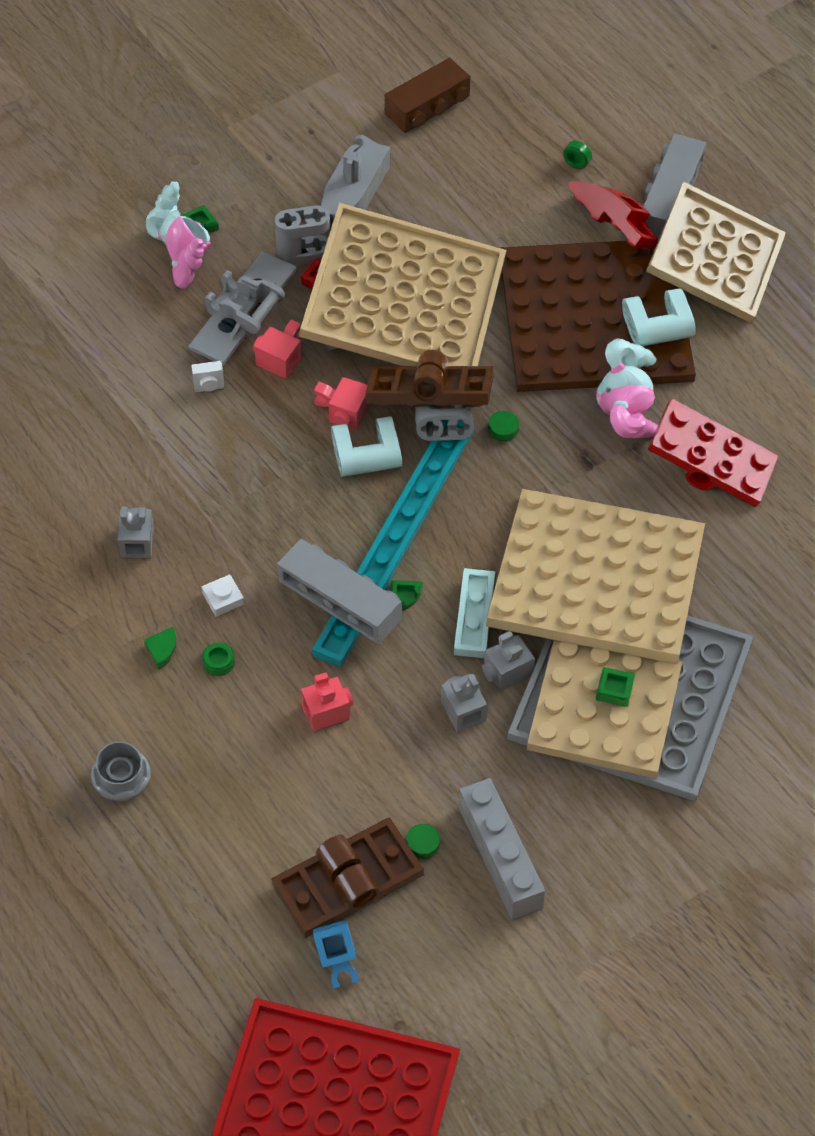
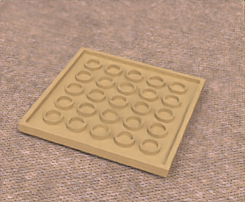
(401, 290)
(597, 576)

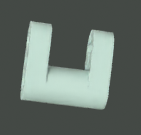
(660, 329)
(370, 457)

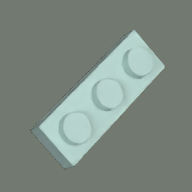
(473, 610)

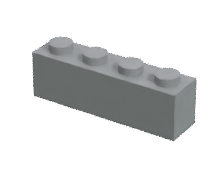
(680, 164)
(340, 590)
(501, 849)

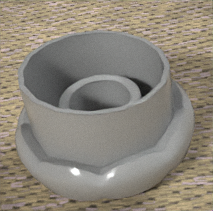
(120, 772)

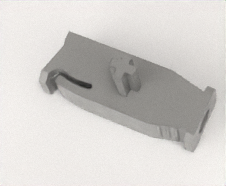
(356, 176)

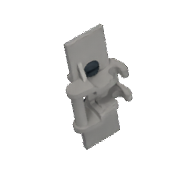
(231, 310)

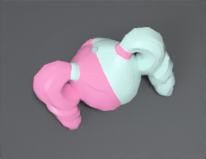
(183, 237)
(627, 389)

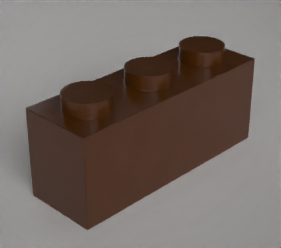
(427, 95)

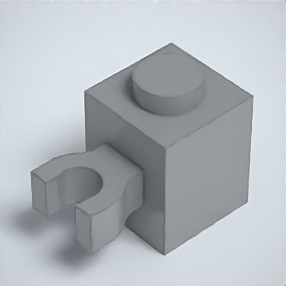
(135, 532)
(508, 661)
(463, 702)

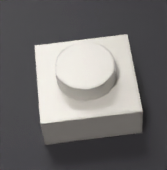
(208, 376)
(222, 595)

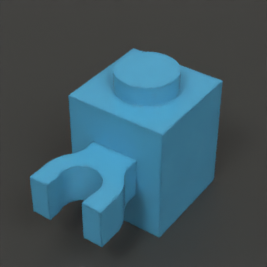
(336, 949)

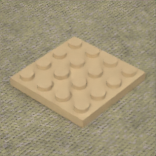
(716, 252)
(599, 733)

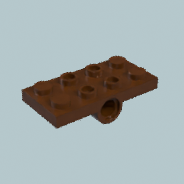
(430, 383)
(347, 876)

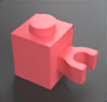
(279, 350)
(345, 404)
(326, 702)

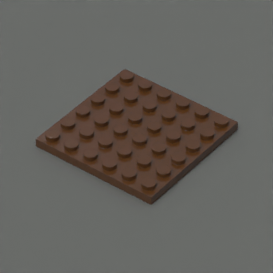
(569, 307)

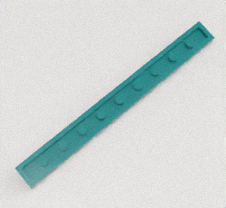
(395, 537)

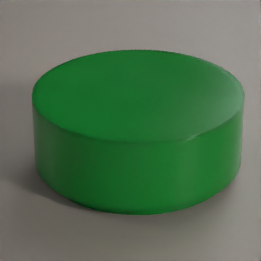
(577, 154)
(503, 425)
(218, 659)
(423, 841)

